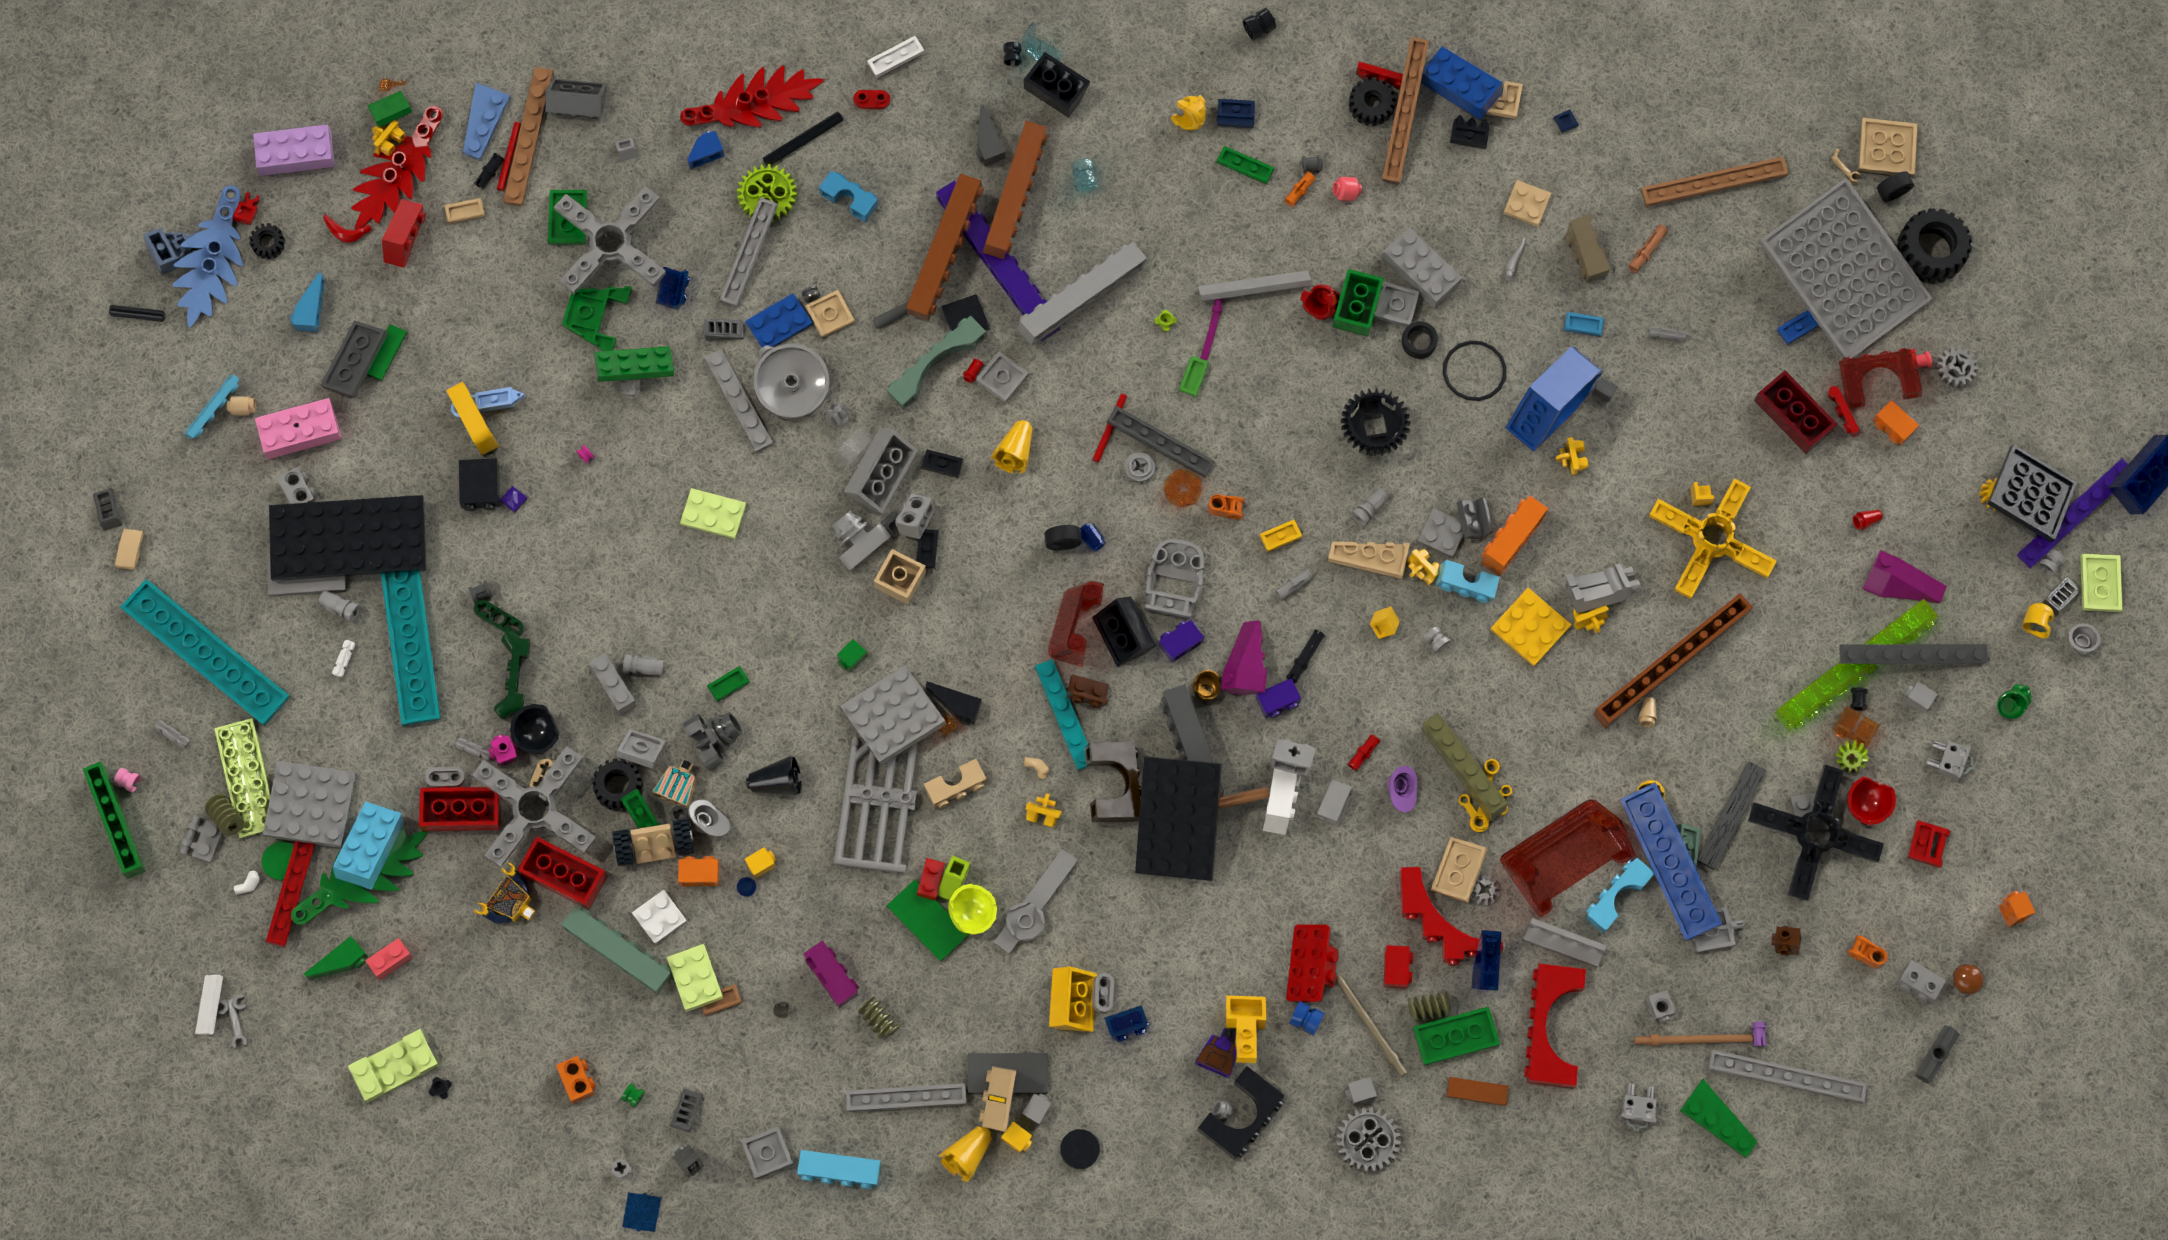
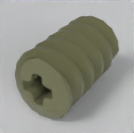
(224, 815)
(1429, 1006)
(878, 1018)

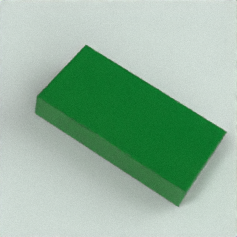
(728, 684)

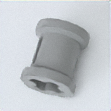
(615, 1166)

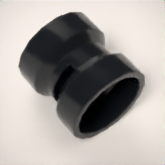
(1012, 52)

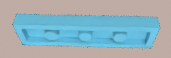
(215, 402)

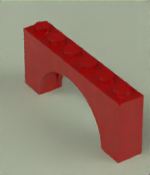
(1543, 1064)

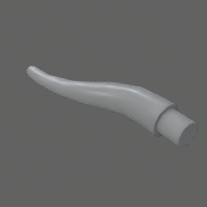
(1511, 264)

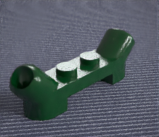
(520, 650)

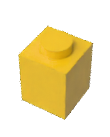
(760, 862)
(1017, 1138)

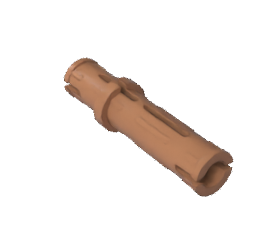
(1644, 253)

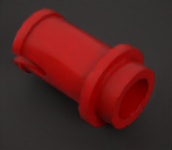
(973, 370)

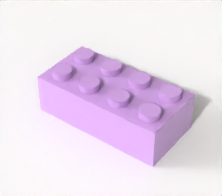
(293, 150)

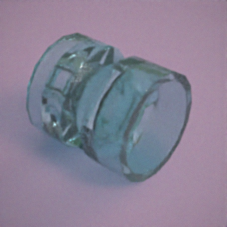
(1084, 175)

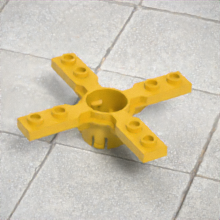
(1705, 550)

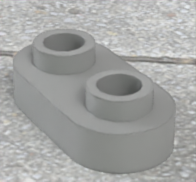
(445, 777)
(1103, 993)

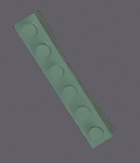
(964, 337)

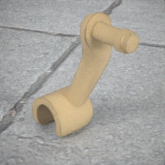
(1844, 169)

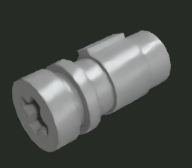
(1371, 505)
(337, 605)
(645, 665)

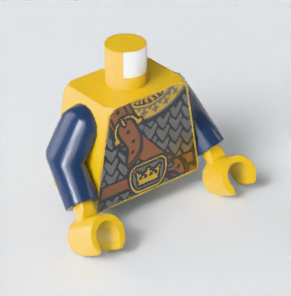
(508, 900)

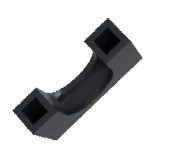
(1234, 1140)

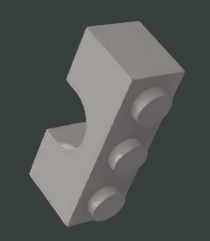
(613, 684)

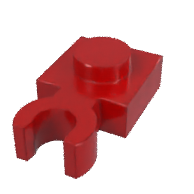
(246, 211)

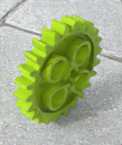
(780, 183)

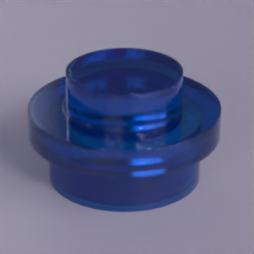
(746, 886)

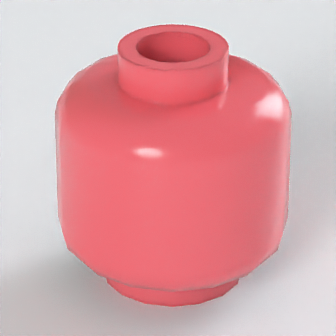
(1346, 188)

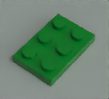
(560, 229)

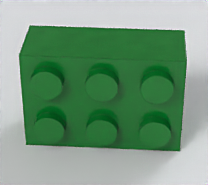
(1358, 302)

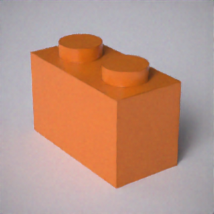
(1895, 423)
(698, 871)

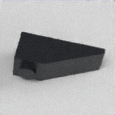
(960, 705)

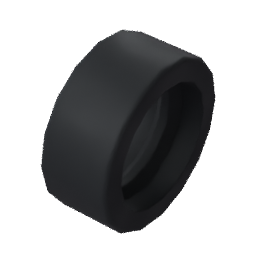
(1895, 186)
(1416, 353)
(1063, 537)

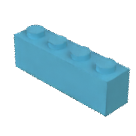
(838, 1168)

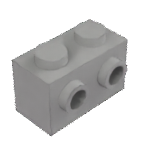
(1920, 982)

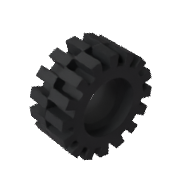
(268, 230)

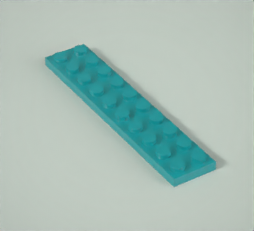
(410, 647)
(205, 652)

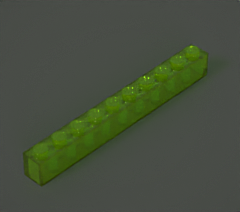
(1841, 676)

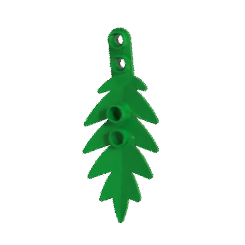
(334, 889)

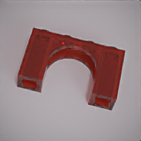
(1902, 363)

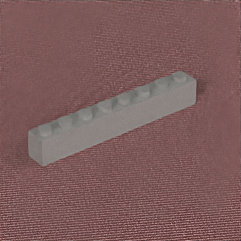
(1081, 293)

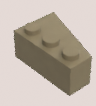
(1586, 249)

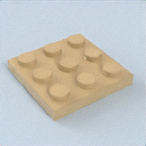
(1887, 147)

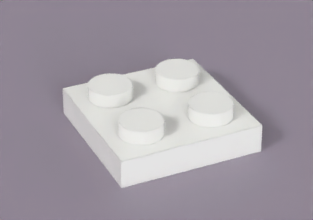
(659, 917)

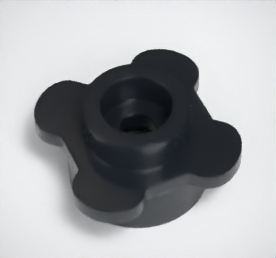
(437, 1082)

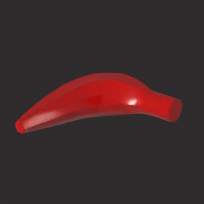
(343, 234)

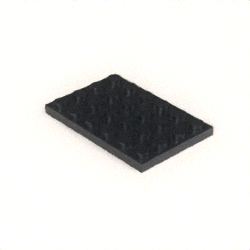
(1178, 818)

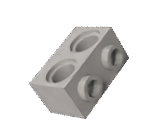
(293, 492)
(915, 516)

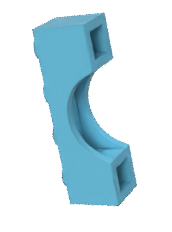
(1634, 877)

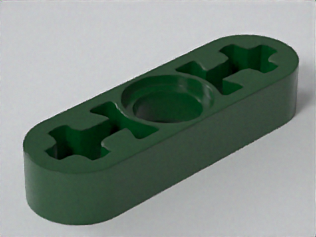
(489, 606)

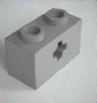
(1284, 758)

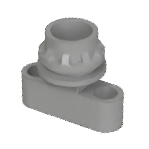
(861, 543)

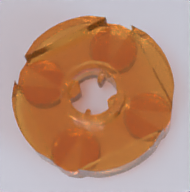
(1192, 483)

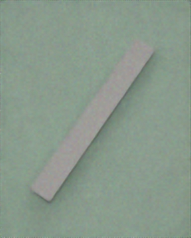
(1787, 1076)

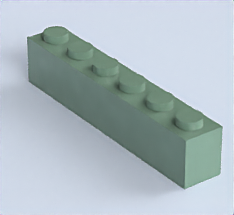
(616, 950)

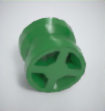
(632, 1095)

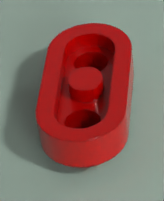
(871, 99)

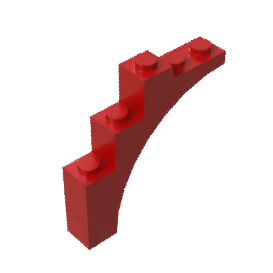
(1417, 904)

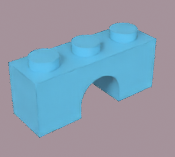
(1452, 579)

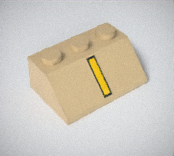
(997, 1098)

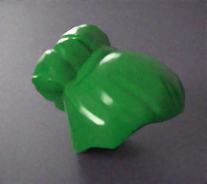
(2014, 702)

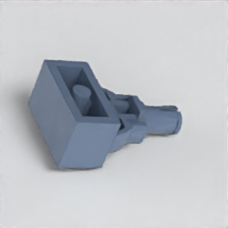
(166, 248)

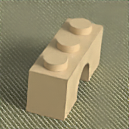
(942, 793)

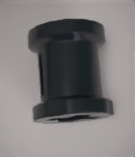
(1858, 698)

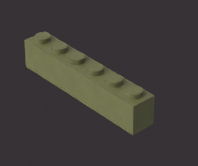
(1464, 767)

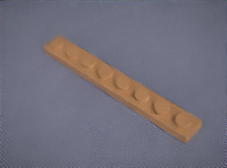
(1405, 110)
(528, 137)
(1714, 181)

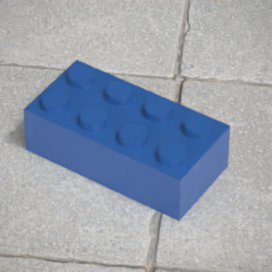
(1461, 83)

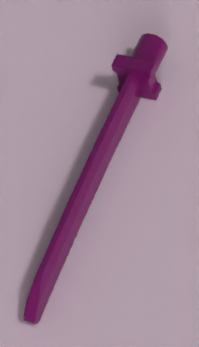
(1216, 311)

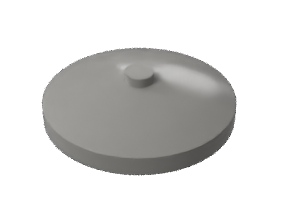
(791, 381)

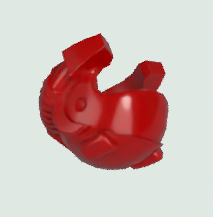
(1320, 295)

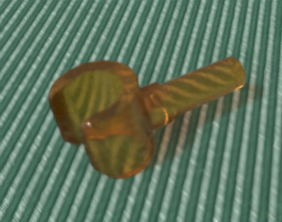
(386, 83)

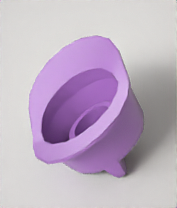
(1403, 788)

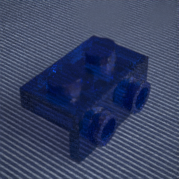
(672, 288)

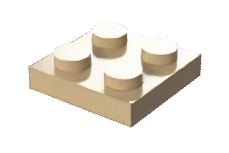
(1527, 203)

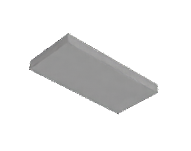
(305, 586)

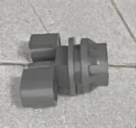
(721, 731)

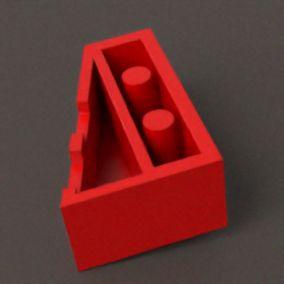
(402, 232)

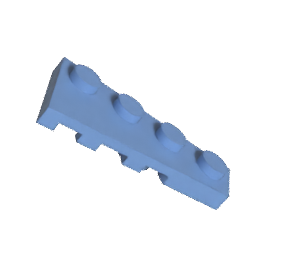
(483, 119)

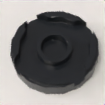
(1079, 1149)

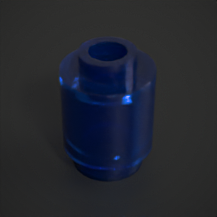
(1092, 536)

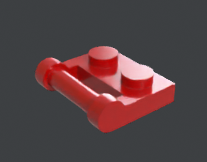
(1922, 843)

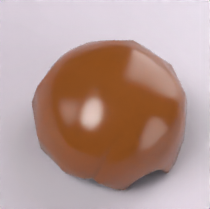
(1968, 979)

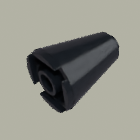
(776, 778)

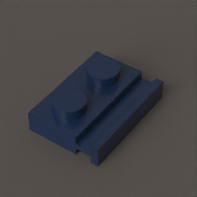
(1235, 113)

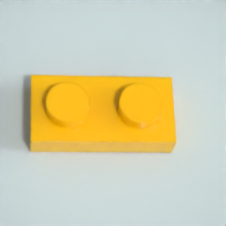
(1280, 535)

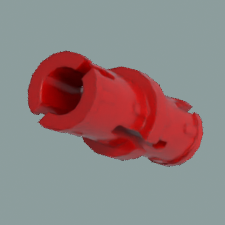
(1363, 752)

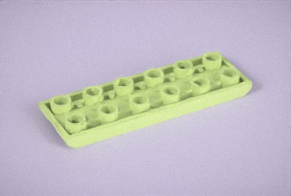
(245, 774)

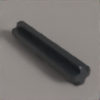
(137, 313)

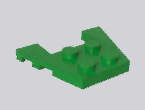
(586, 314)

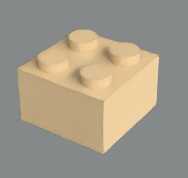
(899, 576)

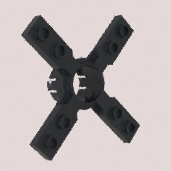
(1798, 826)

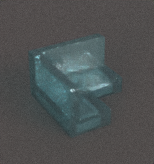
(1034, 47)

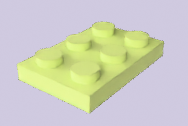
(713, 513)
(2101, 582)
(694, 978)

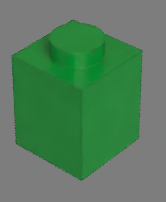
(851, 656)

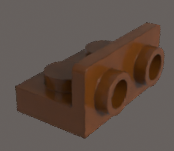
(1087, 691)

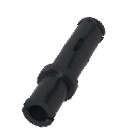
(1302, 661)

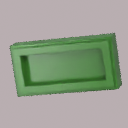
(1193, 376)

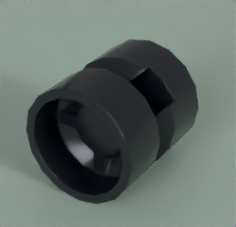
(1258, 24)

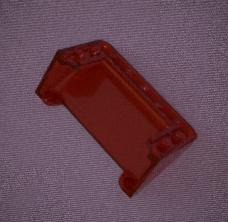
(1566, 853)

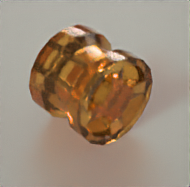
(949, 727)

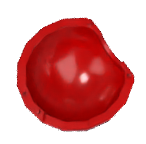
(1870, 801)

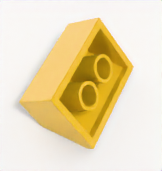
(1072, 999)

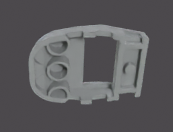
(1177, 561)

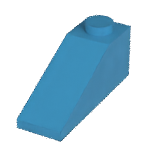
(308, 309)

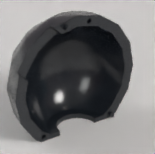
(534, 729)

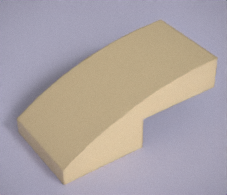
(129, 549)

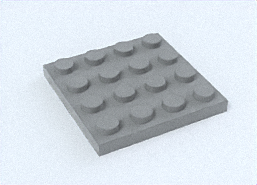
(893, 715)
(309, 804)

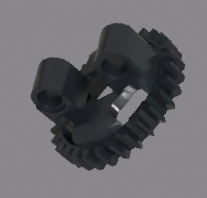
(1372, 408)

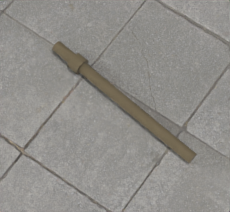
(1392, 1057)

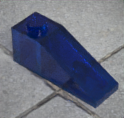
(1487, 961)

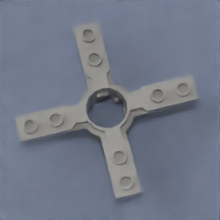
(631, 257)
(517, 796)

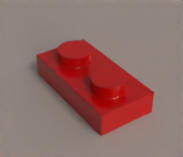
(930, 879)

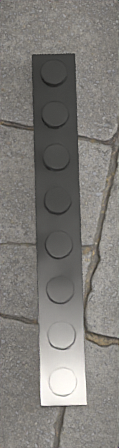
(1913, 653)

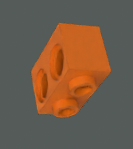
(2016, 908)
(572, 1081)

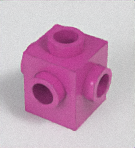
(503, 756)

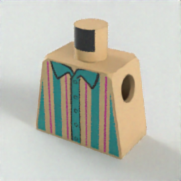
(676, 785)

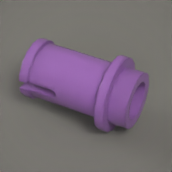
(1759, 1033)

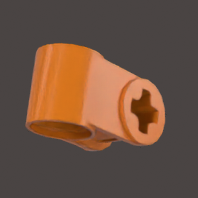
(1227, 506)
(1866, 951)

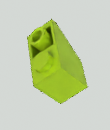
(953, 877)

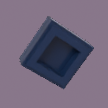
(1565, 121)

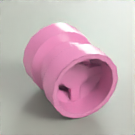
(126, 779)

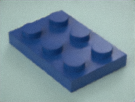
(779, 322)

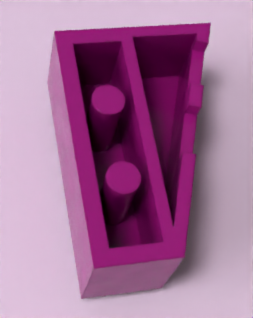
(831, 974)

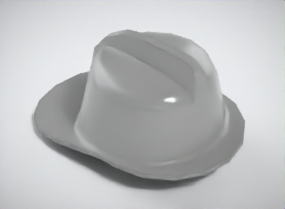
(708, 819)

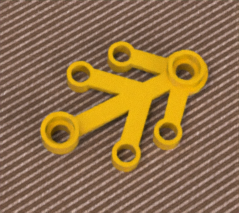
(1480, 815)

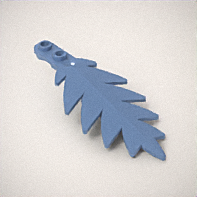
(210, 259)

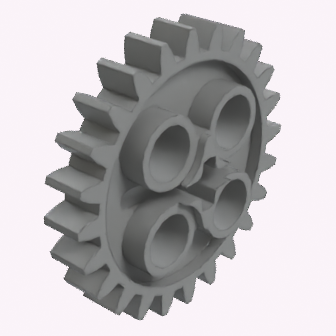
(1379, 1153)

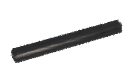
(802, 139)

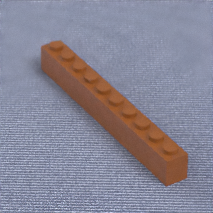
(1672, 660)

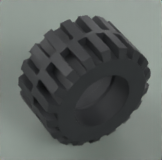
(612, 769)

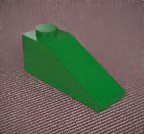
(341, 959)

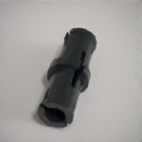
(489, 171)

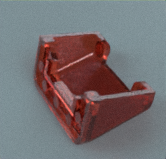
(1064, 643)

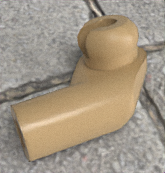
(1039, 765)

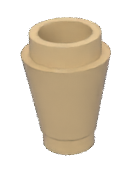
(1648, 713)

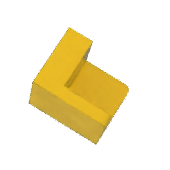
(1701, 495)
(1384, 622)

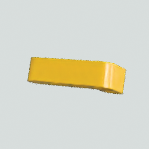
(472, 418)

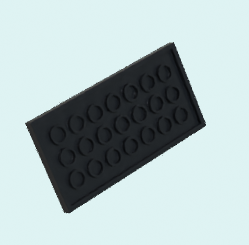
(347, 537)

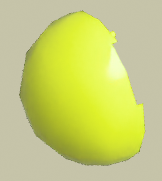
(972, 909)

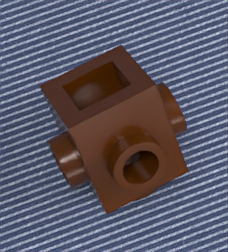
(1787, 940)

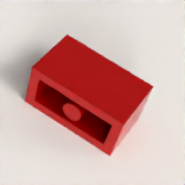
(1397, 966)

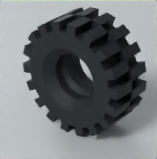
(1367, 113)

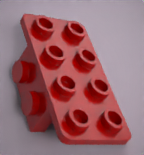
(1311, 963)

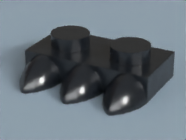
(1470, 134)

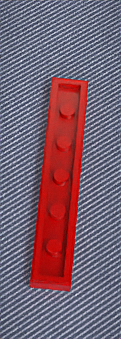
(290, 893)

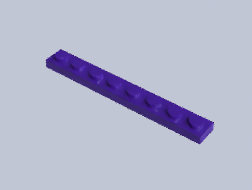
(2074, 515)

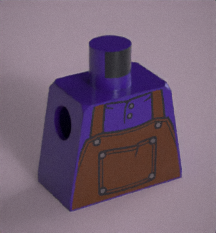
(1218, 1054)

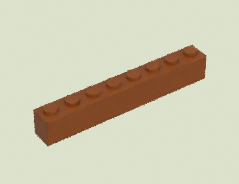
(1014, 190)
(944, 247)

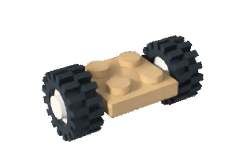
(653, 843)

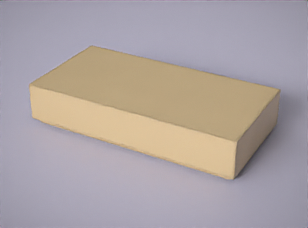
(464, 210)

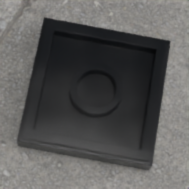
(964, 308)

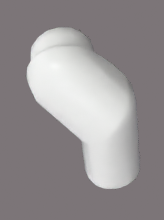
(249, 884)

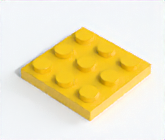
(1530, 627)

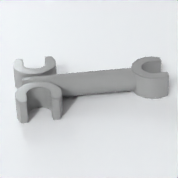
(231, 1006)

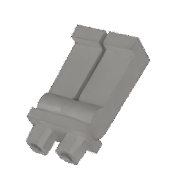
(1601, 588)

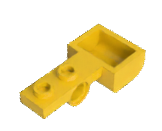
(1246, 1016)

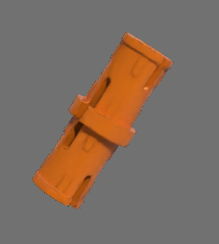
(1299, 189)

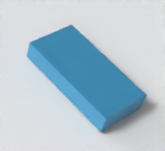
(1583, 324)

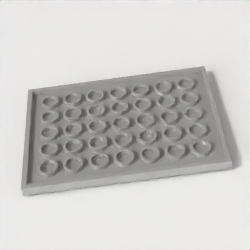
(1845, 269)

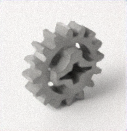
(1954, 374)

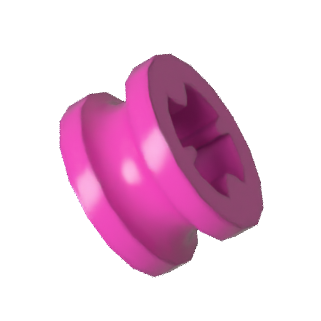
(585, 454)

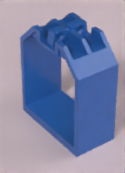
(1553, 398)

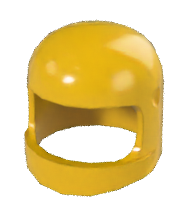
(2039, 614)

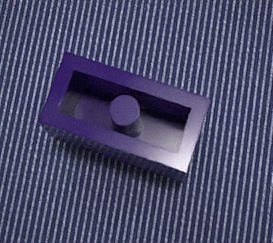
(1181, 640)
(1278, 698)

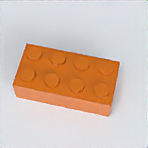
(1514, 535)

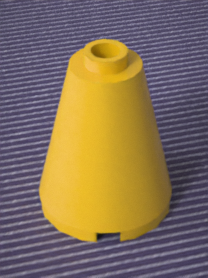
(1014, 448)
(966, 1153)

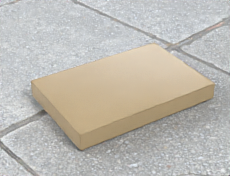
(1459, 869)

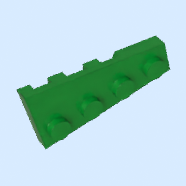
(1715, 1117)

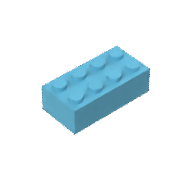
(368, 845)

